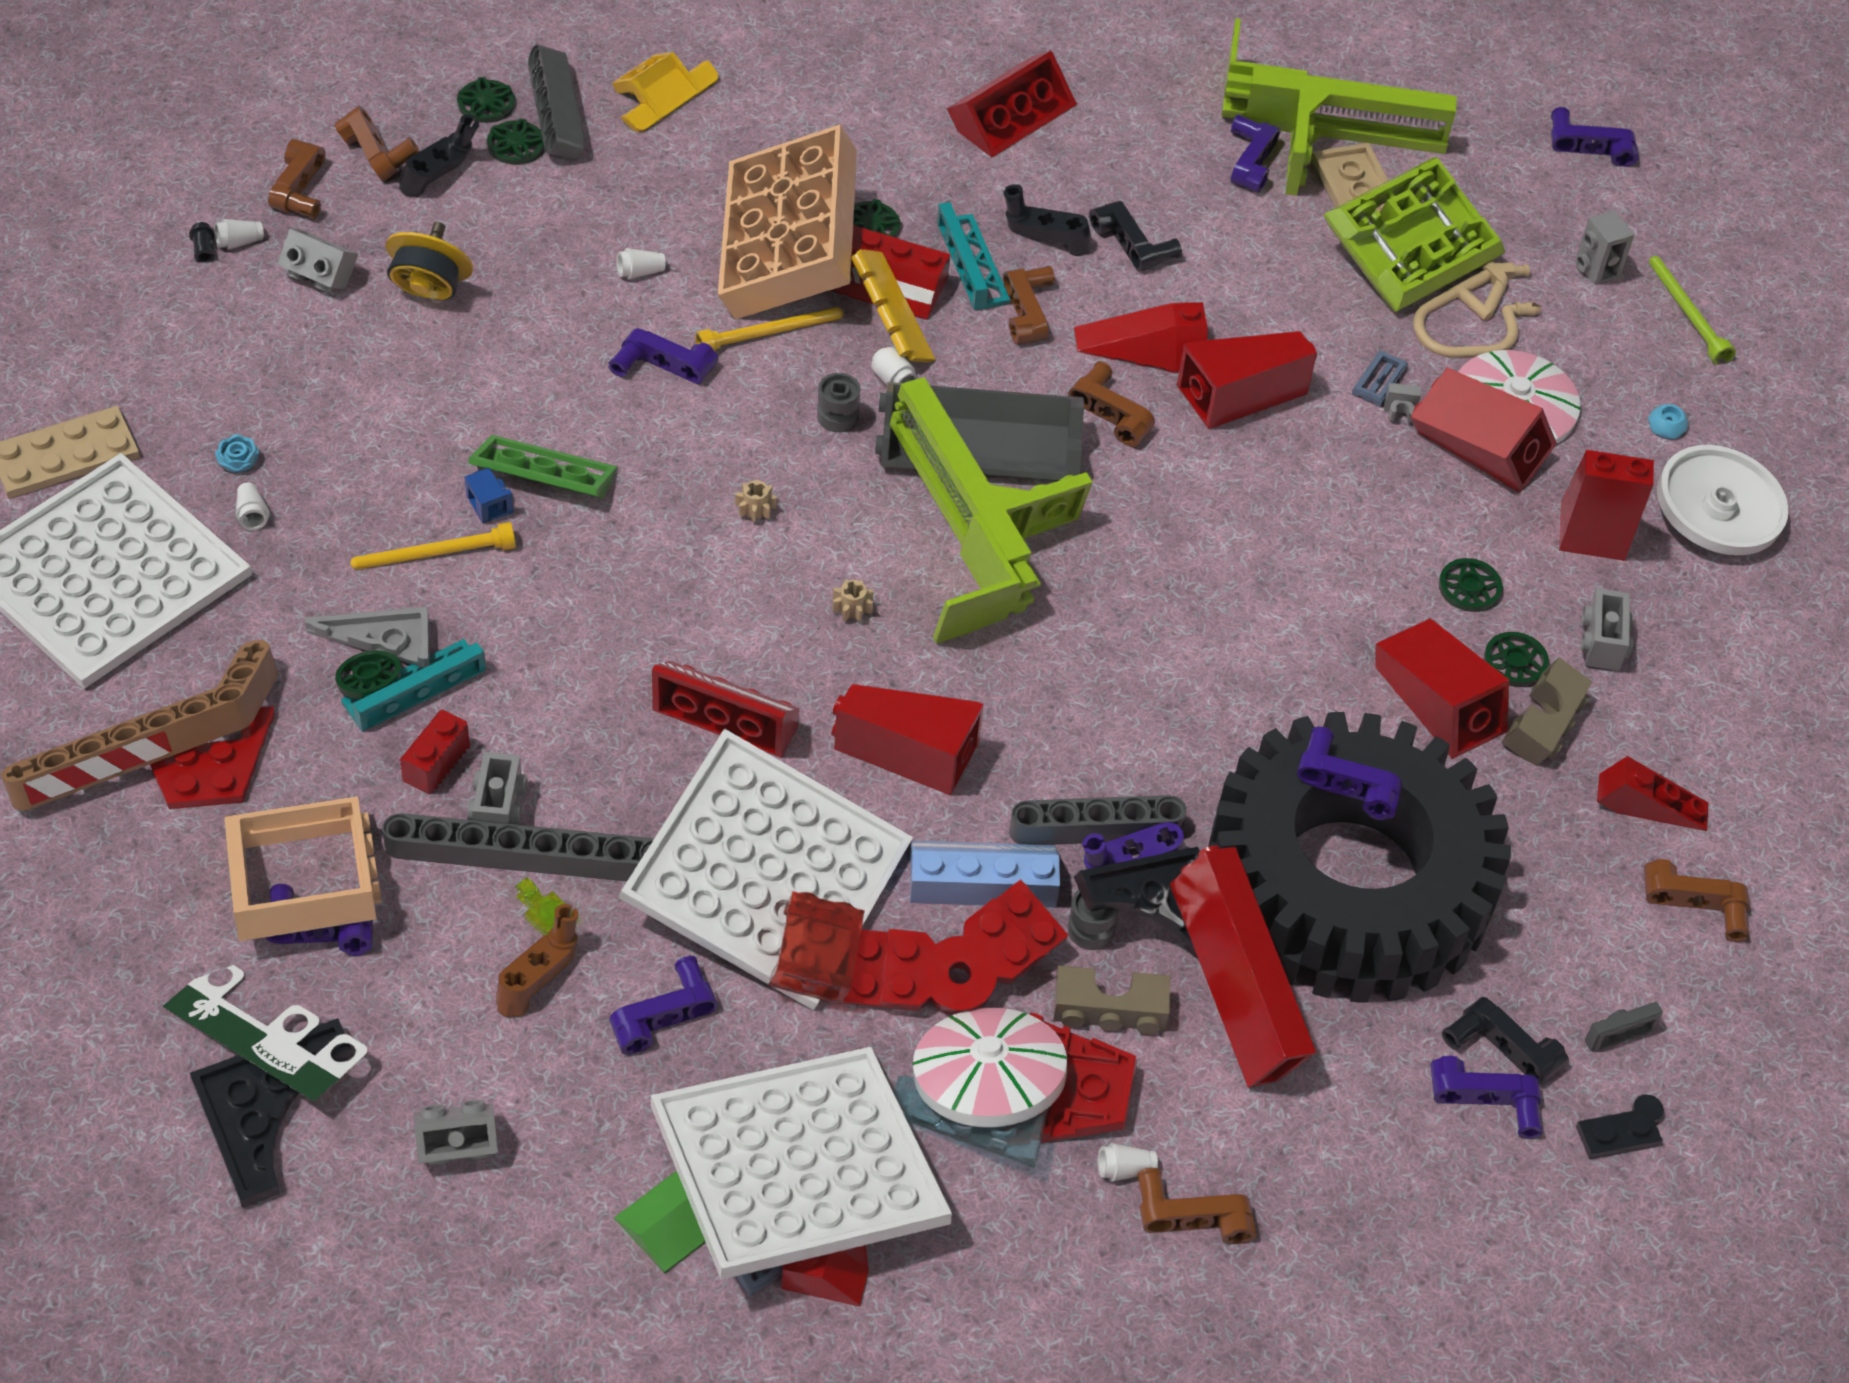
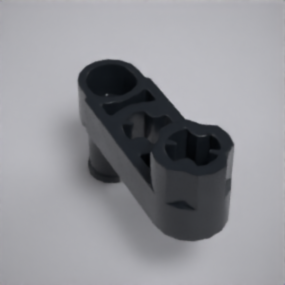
(438, 158)
(1047, 224)
(1141, 253)
(1530, 1057)

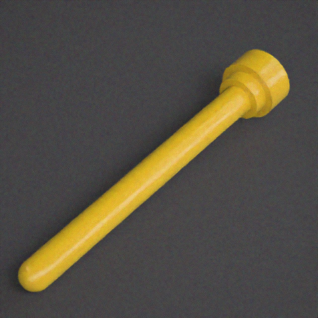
(717, 339)
(499, 537)

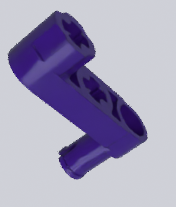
(1616, 142)
(1248, 168)
(665, 354)
(1374, 786)
(1146, 841)
(351, 938)
(635, 1021)
(1456, 1086)

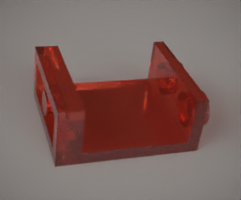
(818, 947)

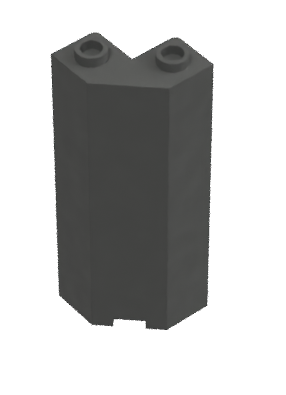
(1002, 429)

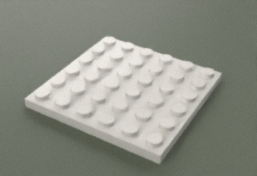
(109, 569)
(746, 842)
(798, 1162)

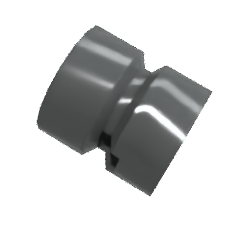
(838, 402)
(1091, 928)

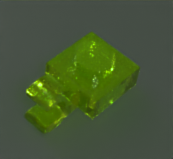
(540, 908)

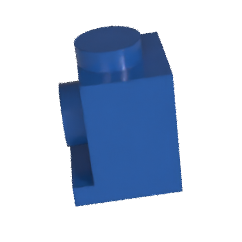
(488, 495)

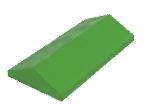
(542, 468)
(663, 1223)

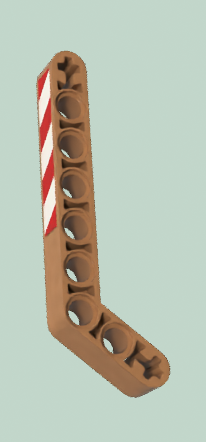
(149, 736)

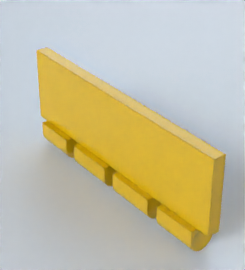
(894, 308)

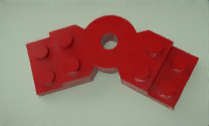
(996, 946)

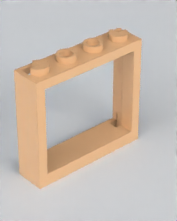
(296, 824)

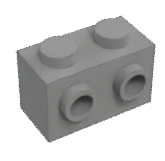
(1604, 247)
(317, 259)
(1607, 629)
(498, 789)
(455, 1132)

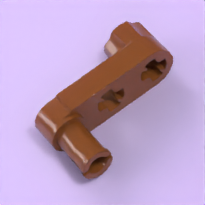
(359, 126)
(303, 162)
(1031, 321)
(1131, 419)
(1668, 888)
(538, 964)
(1228, 1212)

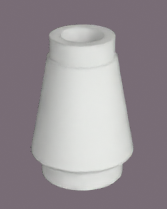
(237, 233)
(639, 263)
(250, 508)
(1123, 1161)

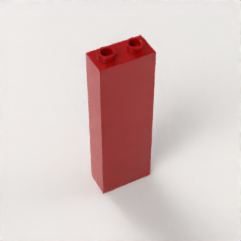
(1242, 966)

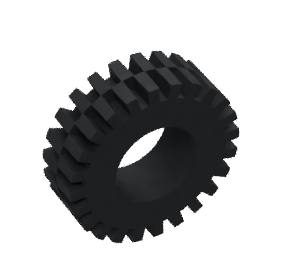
(1353, 930)

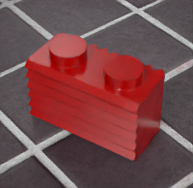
(435, 752)

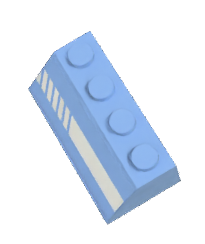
(981, 871)

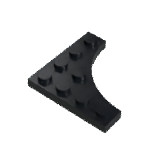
(1139, 887)
(246, 1111)

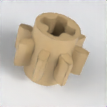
(756, 500)
(852, 600)

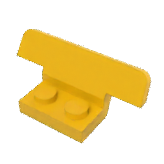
(662, 87)

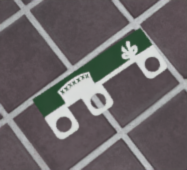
(263, 1045)

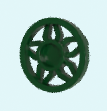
(486, 100)
(515, 142)
(876, 221)
(1470, 584)
(1517, 658)
(367, 673)

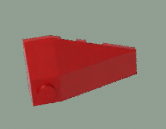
(1145, 336)

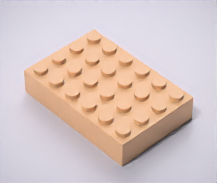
(788, 222)

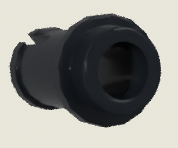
(202, 235)

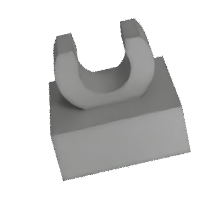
(1401, 400)

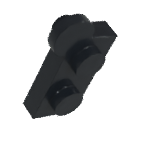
(1624, 1130)

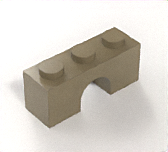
(1561, 694)
(1081, 1001)

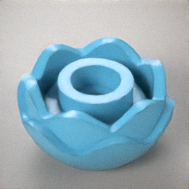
(1668, 421)
(237, 453)

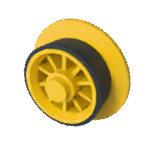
(427, 264)

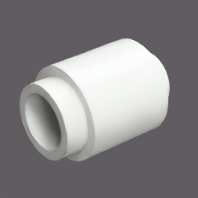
(892, 367)

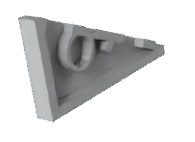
(394, 631)

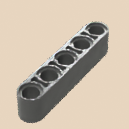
(556, 102)
(1081, 814)

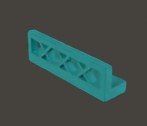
(966, 263)
(418, 684)

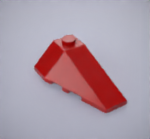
(832, 1276)

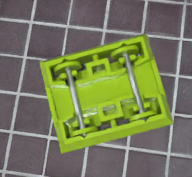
(1413, 237)

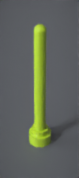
(1717, 346)

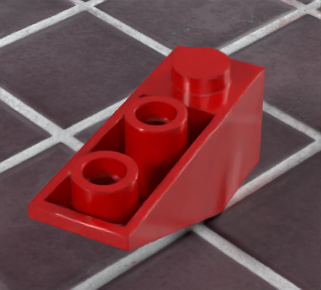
(1643, 793)

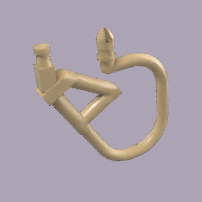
(1498, 275)

